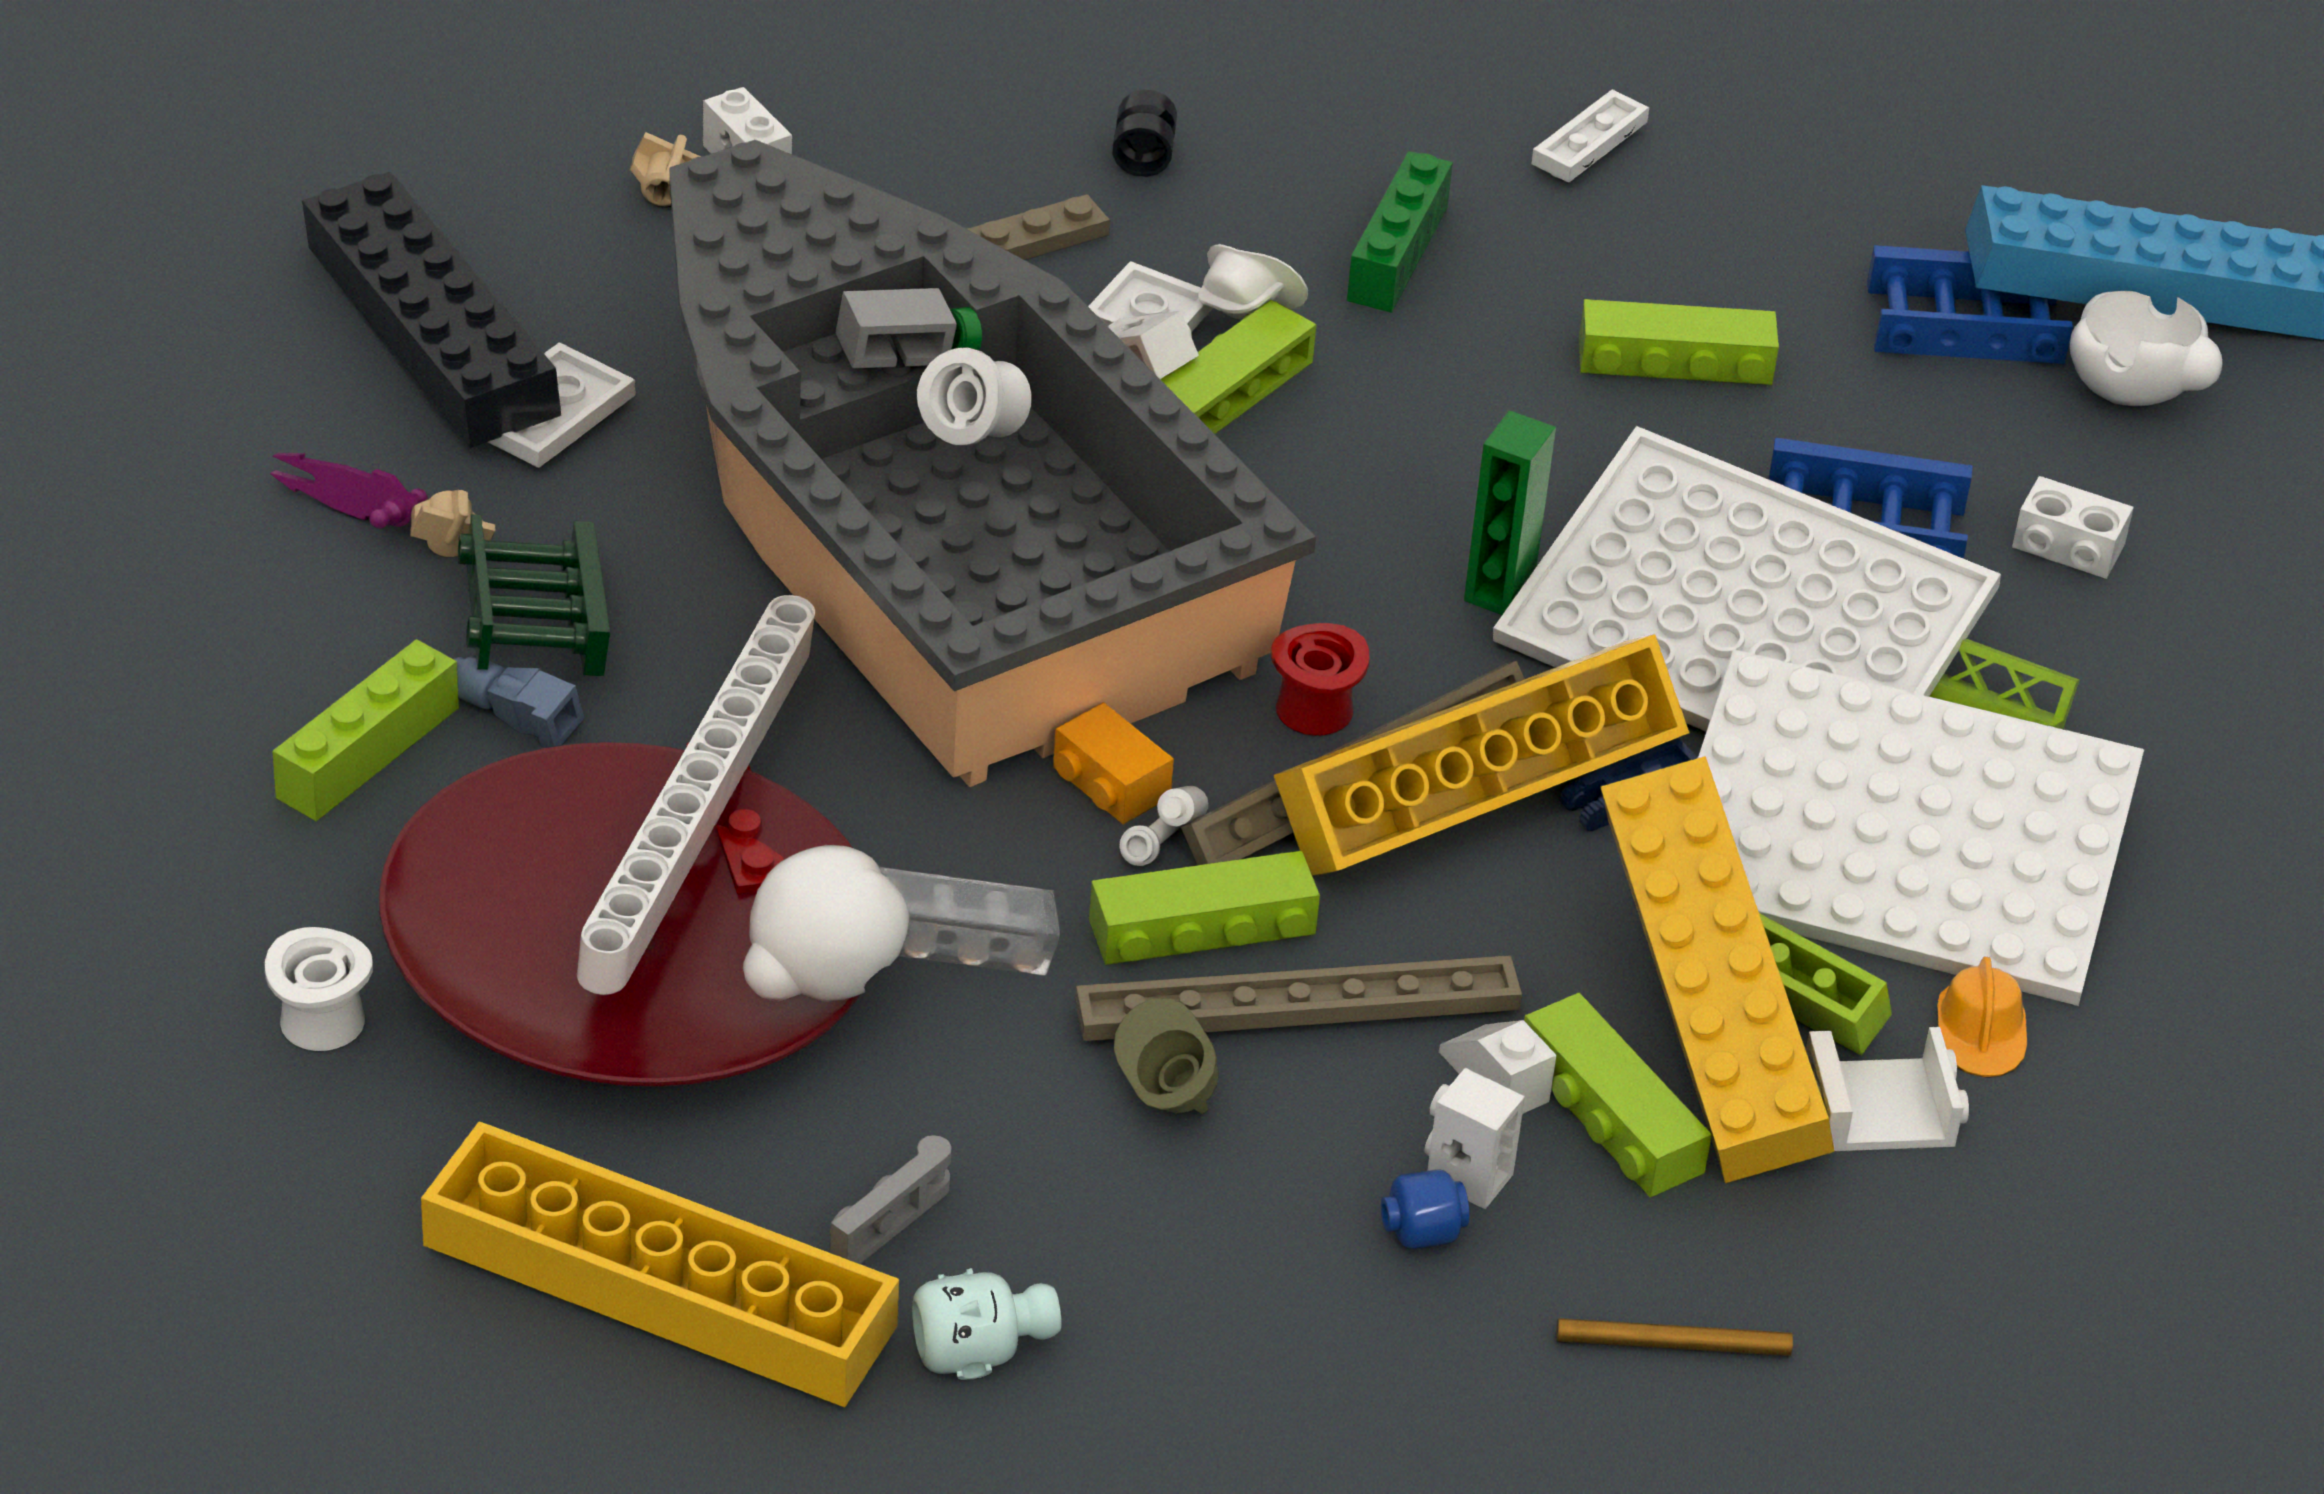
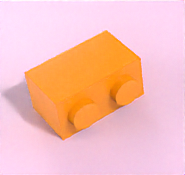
(1112, 762)

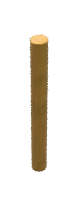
(1674, 1337)

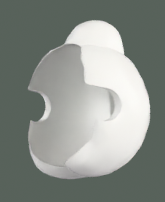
(2140, 355)
(823, 926)

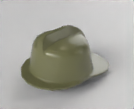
(1167, 1056)

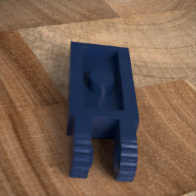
(1587, 788)

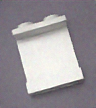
(1889, 1100)

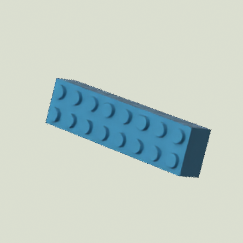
(2090, 248)

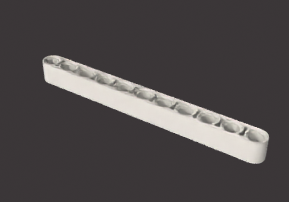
(694, 796)

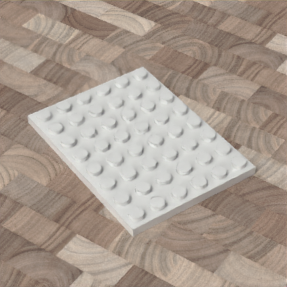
(1745, 566)
(1919, 822)

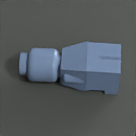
(522, 699)

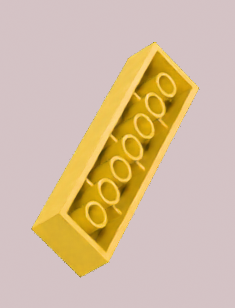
(1481, 755)
(1717, 970)
(661, 1263)

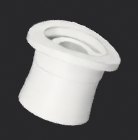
(972, 397)
(319, 984)

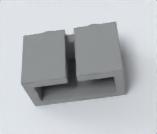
(913, 317)

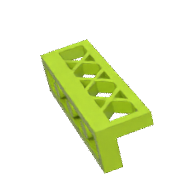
(1978, 696)

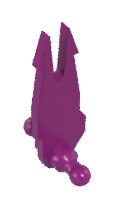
(353, 491)

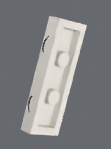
(1590, 136)

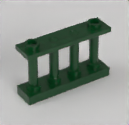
(580, 583)

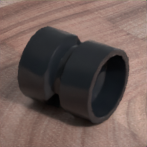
(1144, 133)

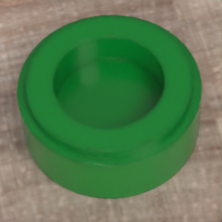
(968, 329)

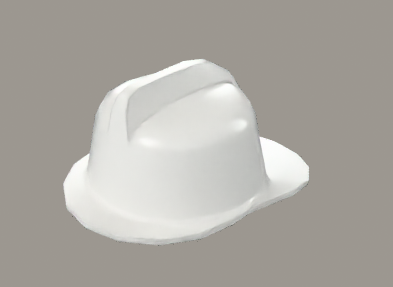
(1247, 280)

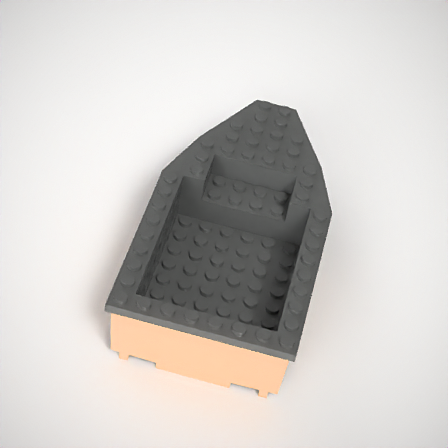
(986, 579)

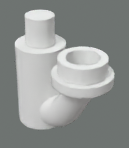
(1176, 808)

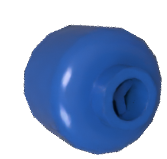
(1425, 1209)

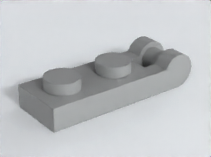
(893, 1202)

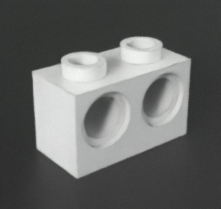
(2072, 527)

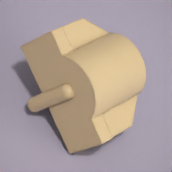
(652, 165)
(443, 520)

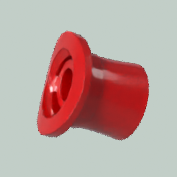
(1318, 676)

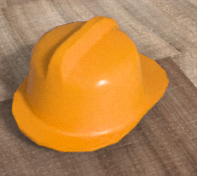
(1983, 1020)

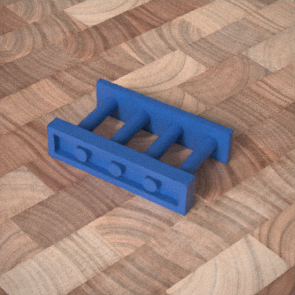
(1944, 333)
(1879, 479)

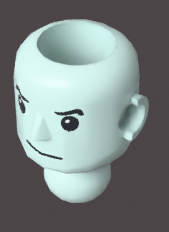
(976, 1321)

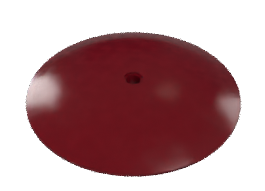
(493, 903)

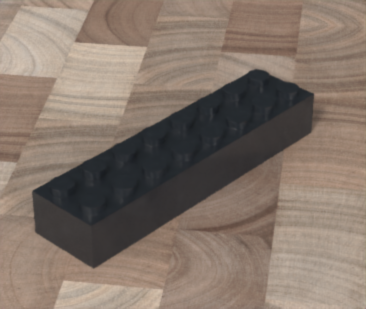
(432, 309)

